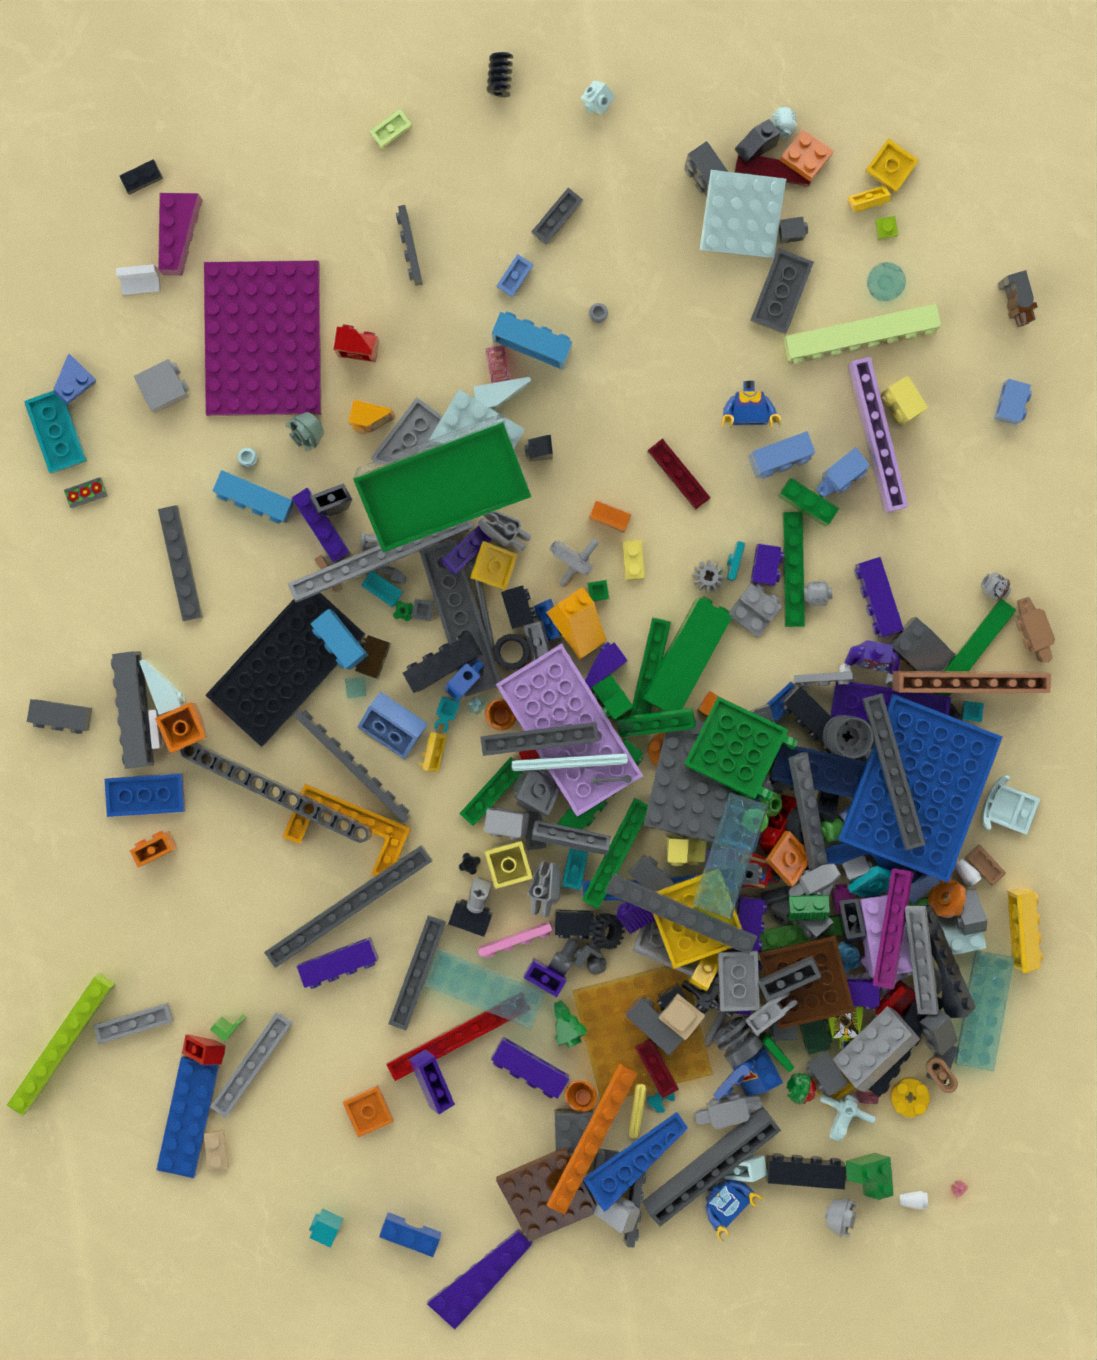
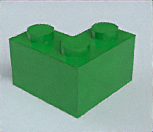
(612, 697)
(873, 1173)

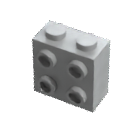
(162, 386)

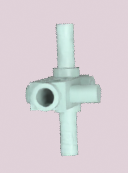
(846, 1110)

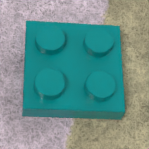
(872, 883)

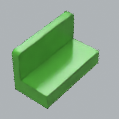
(224, 1028)

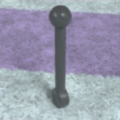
(627, 778)

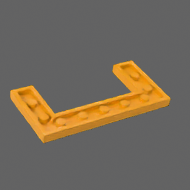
(393, 831)

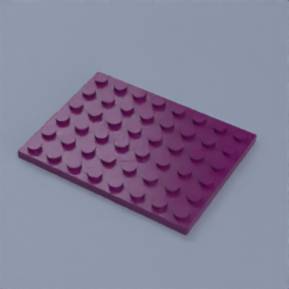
(262, 338)

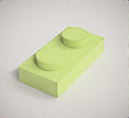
(390, 128)

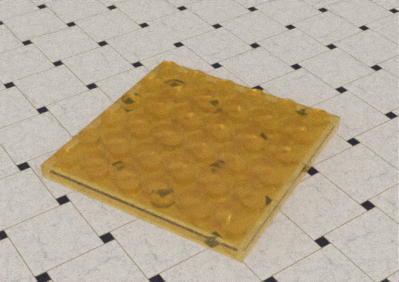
(614, 1036)

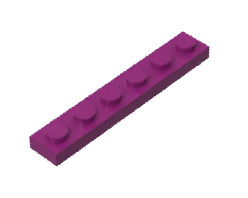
(893, 929)

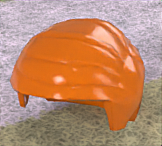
(499, 715)
(581, 1096)

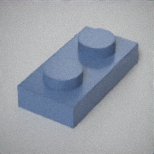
(515, 275)

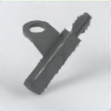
(778, 901)

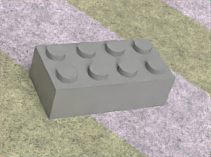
(876, 1049)

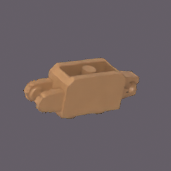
(1036, 629)

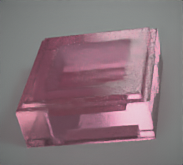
(867, 1097)

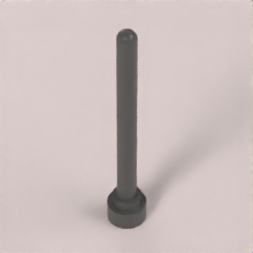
(483, 606)

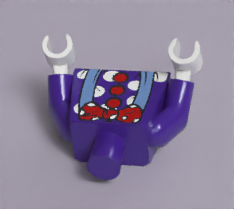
(872, 656)

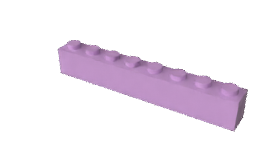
(877, 435)

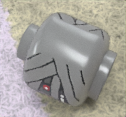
(817, 593)

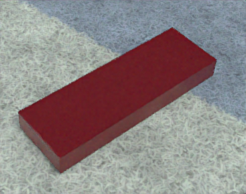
(656, 1068)

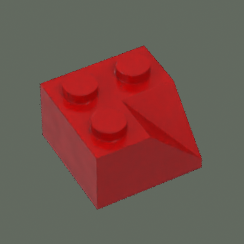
(354, 345)

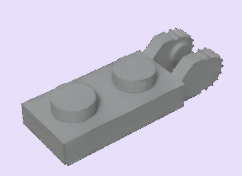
(769, 1014)

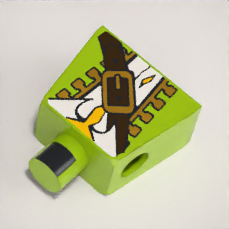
(846, 1026)

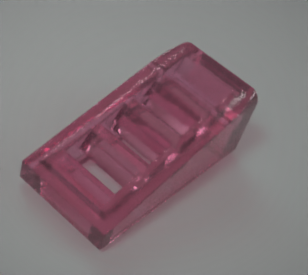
(491, 366)

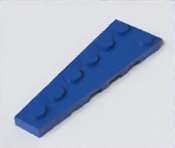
(622, 1170)

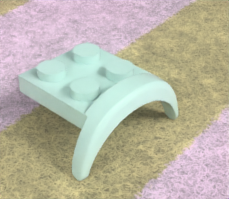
(1009, 807)

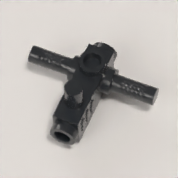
(708, 998)

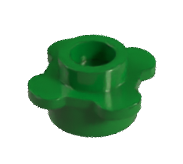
(408, 610)

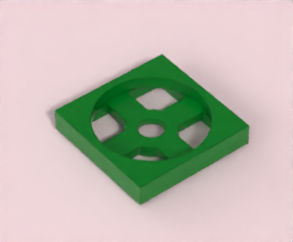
(776, 1051)

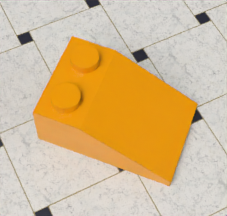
(578, 622)

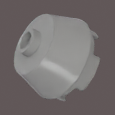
(841, 1216)

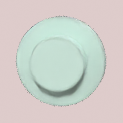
(247, 457)

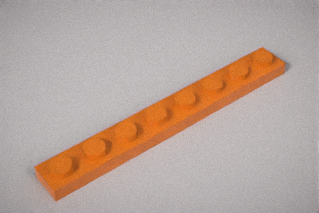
(591, 1139)

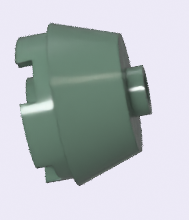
(305, 430)

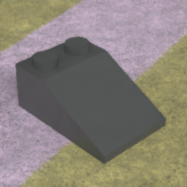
(921, 647)

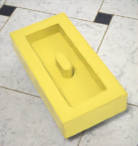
(633, 560)

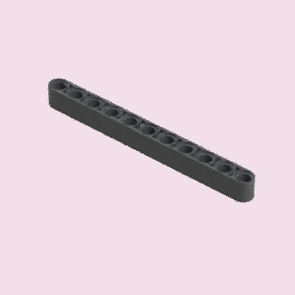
(285, 792)

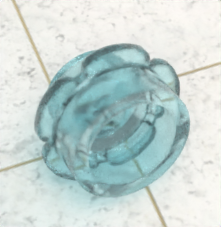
(476, 705)

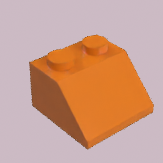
(181, 727)

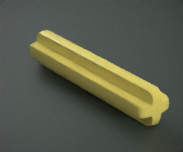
(637, 1110)

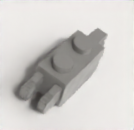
(728, 1110)

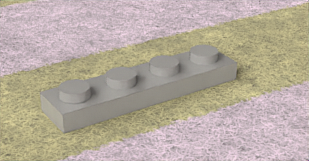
(133, 1023)

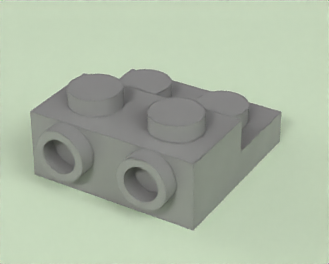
(755, 609)

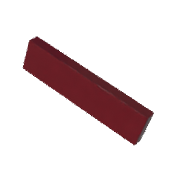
(772, 168)
(678, 474)

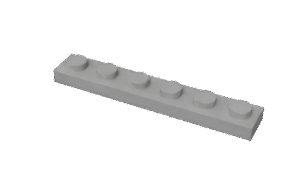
(921, 960)
(251, 1064)

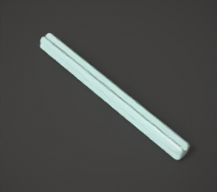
(569, 762)

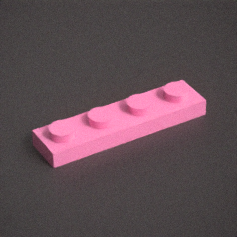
(507, 943)

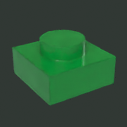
(598, 590)

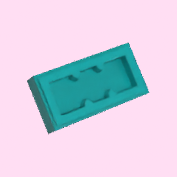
(734, 560)
(382, 588)

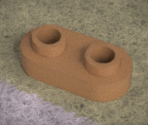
(941, 1074)

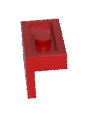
(897, 998)

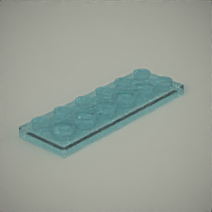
(730, 855)
(485, 988)
(983, 1026)

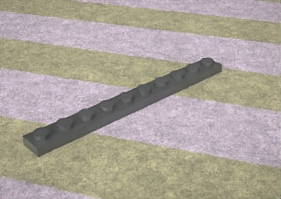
(348, 906)

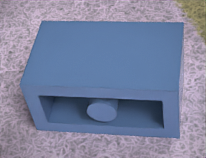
(1013, 402)

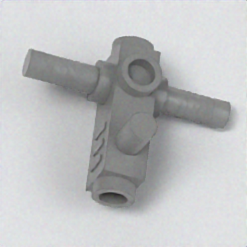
(577, 561)

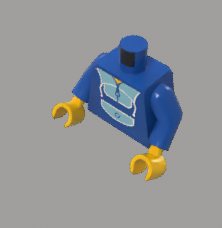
(727, 1202)

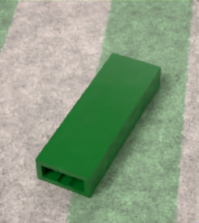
(687, 655)

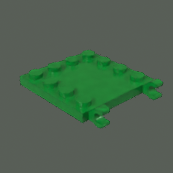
(737, 748)

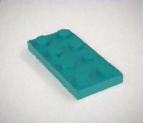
(55, 432)

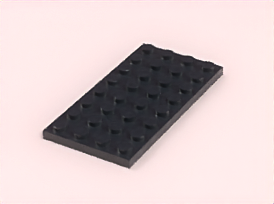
(278, 670)

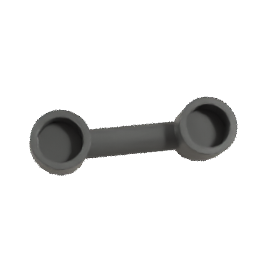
(397, 576)

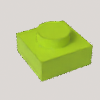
(886, 227)

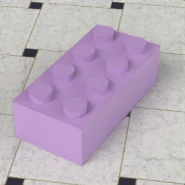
(873, 916)

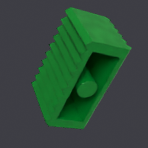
(808, 907)

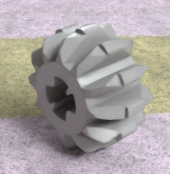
(714, 579)

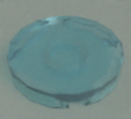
(886, 281)

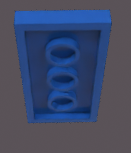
(144, 795)

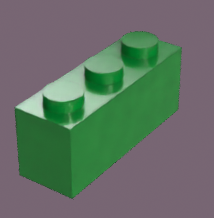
(808, 502)

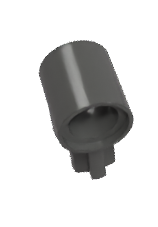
(561, 961)

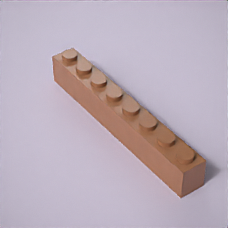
(971, 682)

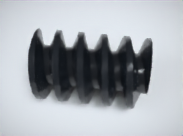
(498, 72)

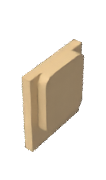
(681, 1016)

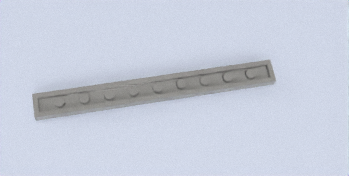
(366, 562)

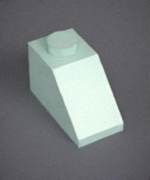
(748, 1170)

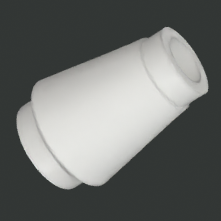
(968, 873)
(914, 1200)

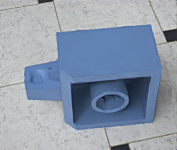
(840, 474)

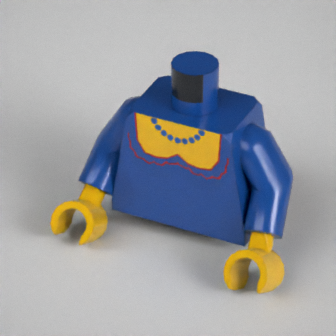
(750, 408)

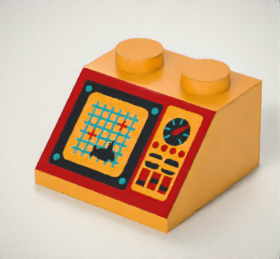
(368, 416)

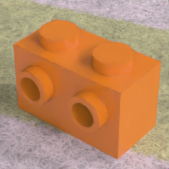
(148, 851)

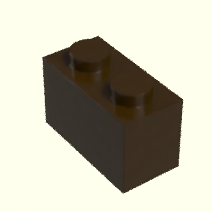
(377, 653)

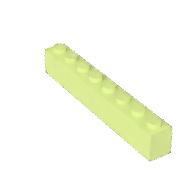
(862, 333)

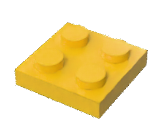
(891, 165)
(494, 566)

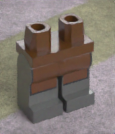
(1019, 298)

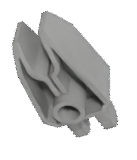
(504, 530)
(816, 881)
(545, 888)

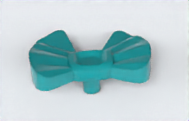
(655, 1101)

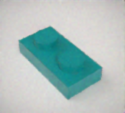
(575, 868)

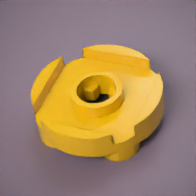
(902, 1089)

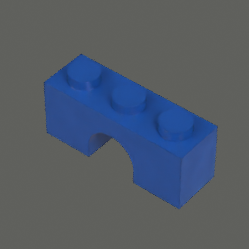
(419, 1239)

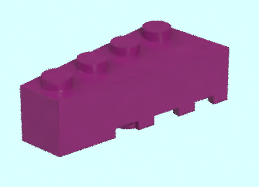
(176, 225)

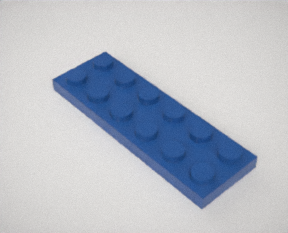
(187, 1117)

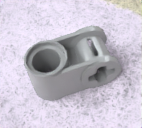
(478, 894)

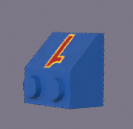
(763, 1075)

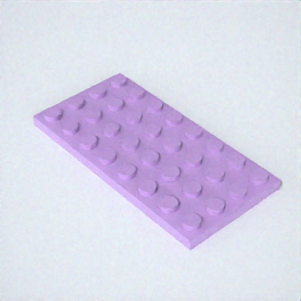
(555, 695)

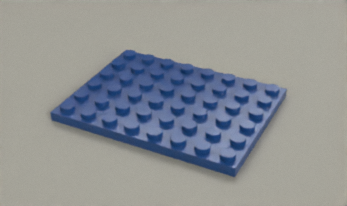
(946, 775)

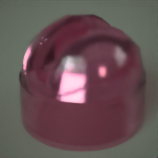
(960, 1189)

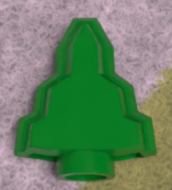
(568, 1027)

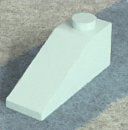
(498, 393)
(163, 692)

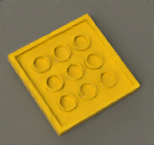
(683, 943)

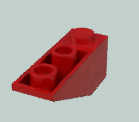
(776, 825)

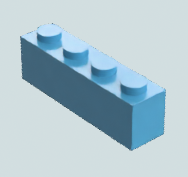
(253, 496)

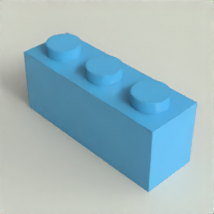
(338, 640)

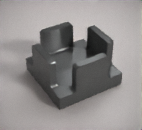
(536, 791)

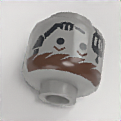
(996, 586)

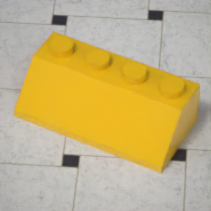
(1024, 929)

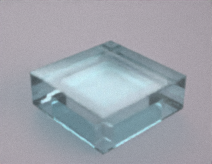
(355, 687)

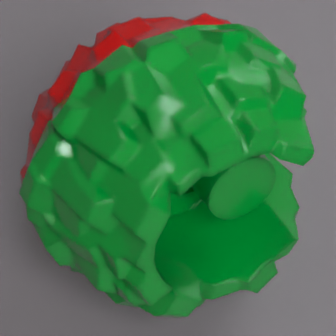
(801, 1088)

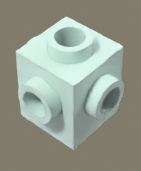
(597, 97)

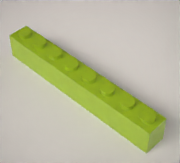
(60, 1044)

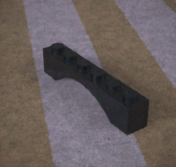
(955, 994)

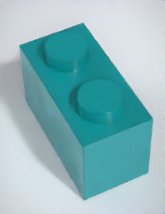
(325, 1227)

